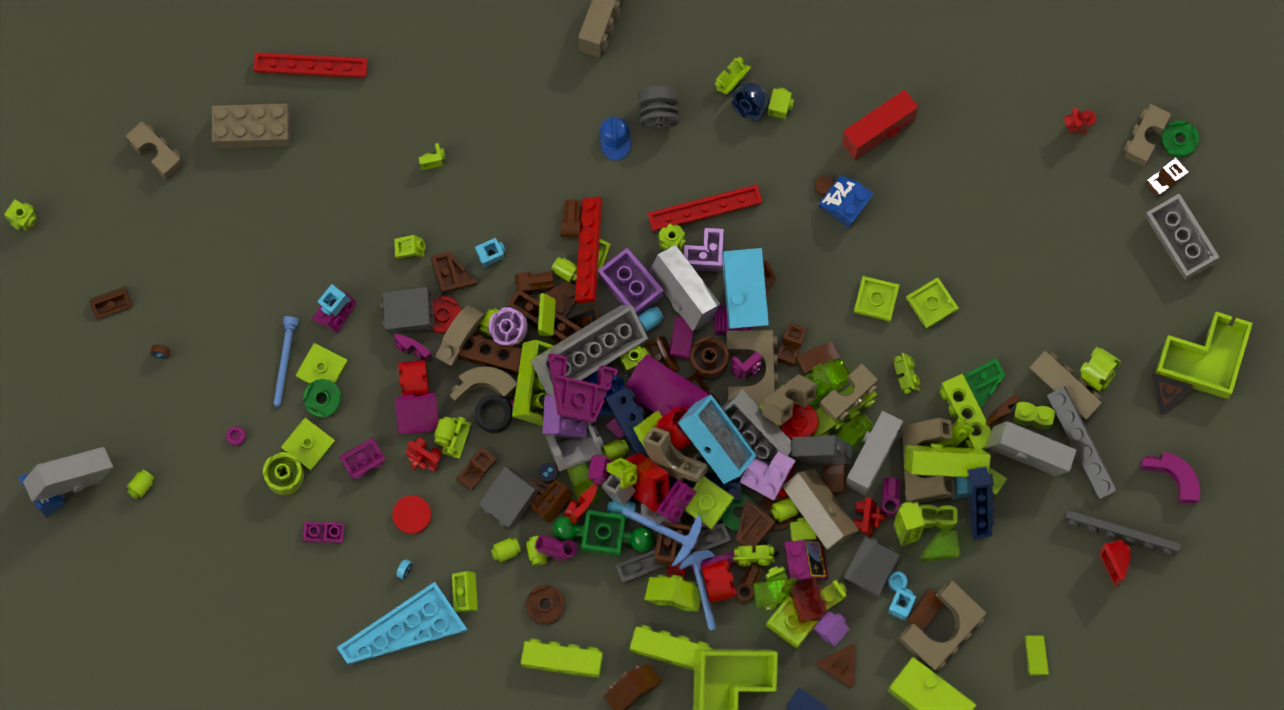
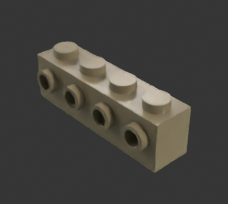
(1059, 376)

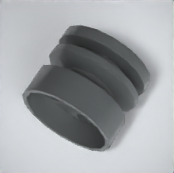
(658, 107)

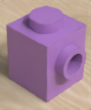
(832, 628)

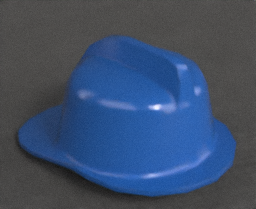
(615, 138)

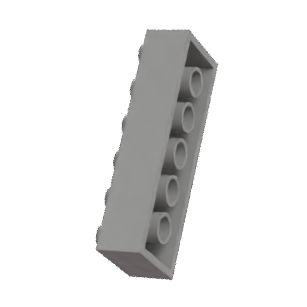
(593, 345)

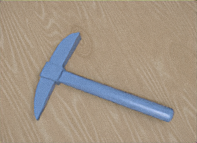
(687, 541)
(695, 559)

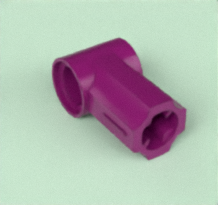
(891, 496)
(554, 548)

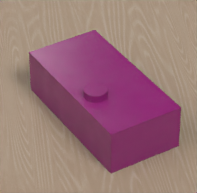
(662, 388)

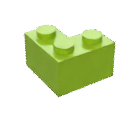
(673, 592)

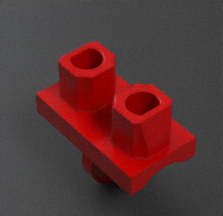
(1078, 120)
(421, 457)
(871, 518)

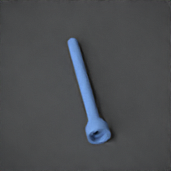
(290, 324)

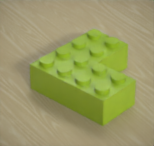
(1211, 366)
(726, 671)

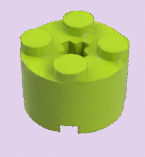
(1100, 369)
(279, 464)

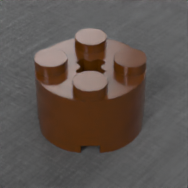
(714, 349)

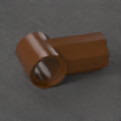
(571, 214)
(531, 282)
(751, 576)

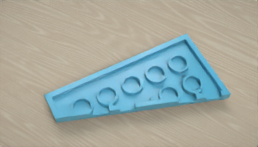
(412, 623)

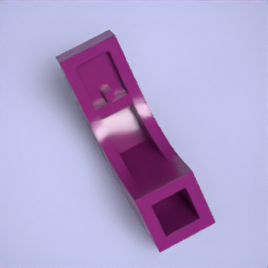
(1180, 471)

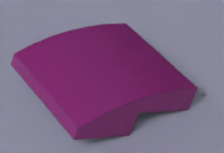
(416, 413)

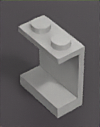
(576, 450)

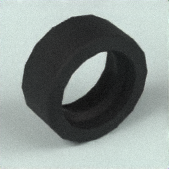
(488, 400)

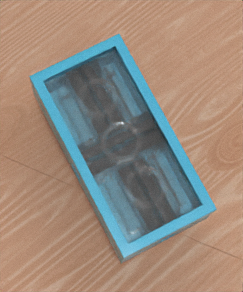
(717, 439)

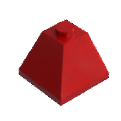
(1116, 560)

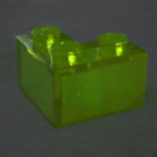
(829, 377)

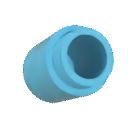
(650, 318)
(617, 508)

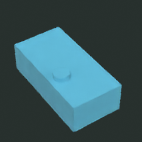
(744, 288)

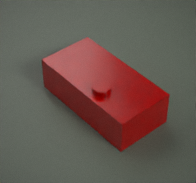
(879, 125)

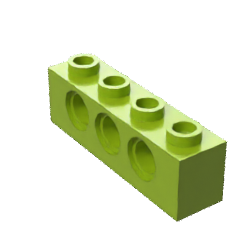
(959, 386)
(909, 523)

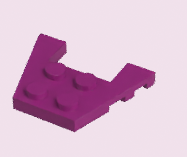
(576, 397)

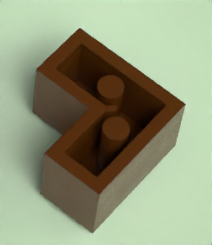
(667, 547)
(632, 687)

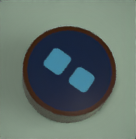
(160, 351)
(547, 472)

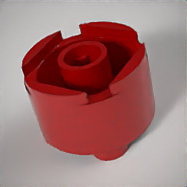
(414, 378)
(670, 424)
(718, 581)

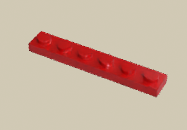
(310, 65)
(705, 208)
(588, 250)

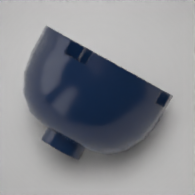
(750, 101)

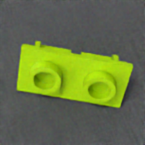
(726, 82)
(910, 379)
(959, 433)
(458, 441)
(747, 557)

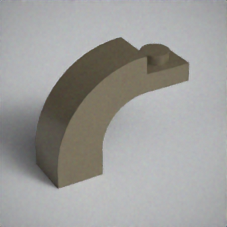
(457, 334)
(485, 377)
(664, 454)

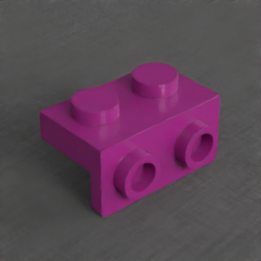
(331, 321)
(748, 368)
(362, 458)
(676, 501)

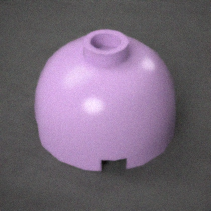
(508, 326)

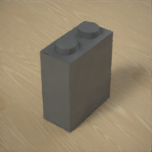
(408, 310)
(821, 450)
(509, 497)
(871, 567)

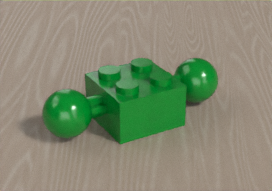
(603, 534)

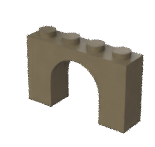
(748, 343)
(918, 487)
(967, 616)

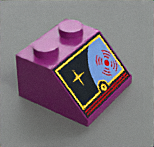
(805, 560)

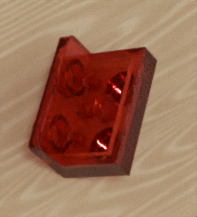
(808, 601)

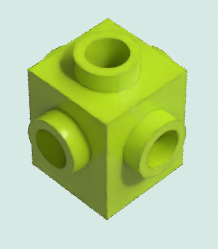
(21, 215)
(666, 242)

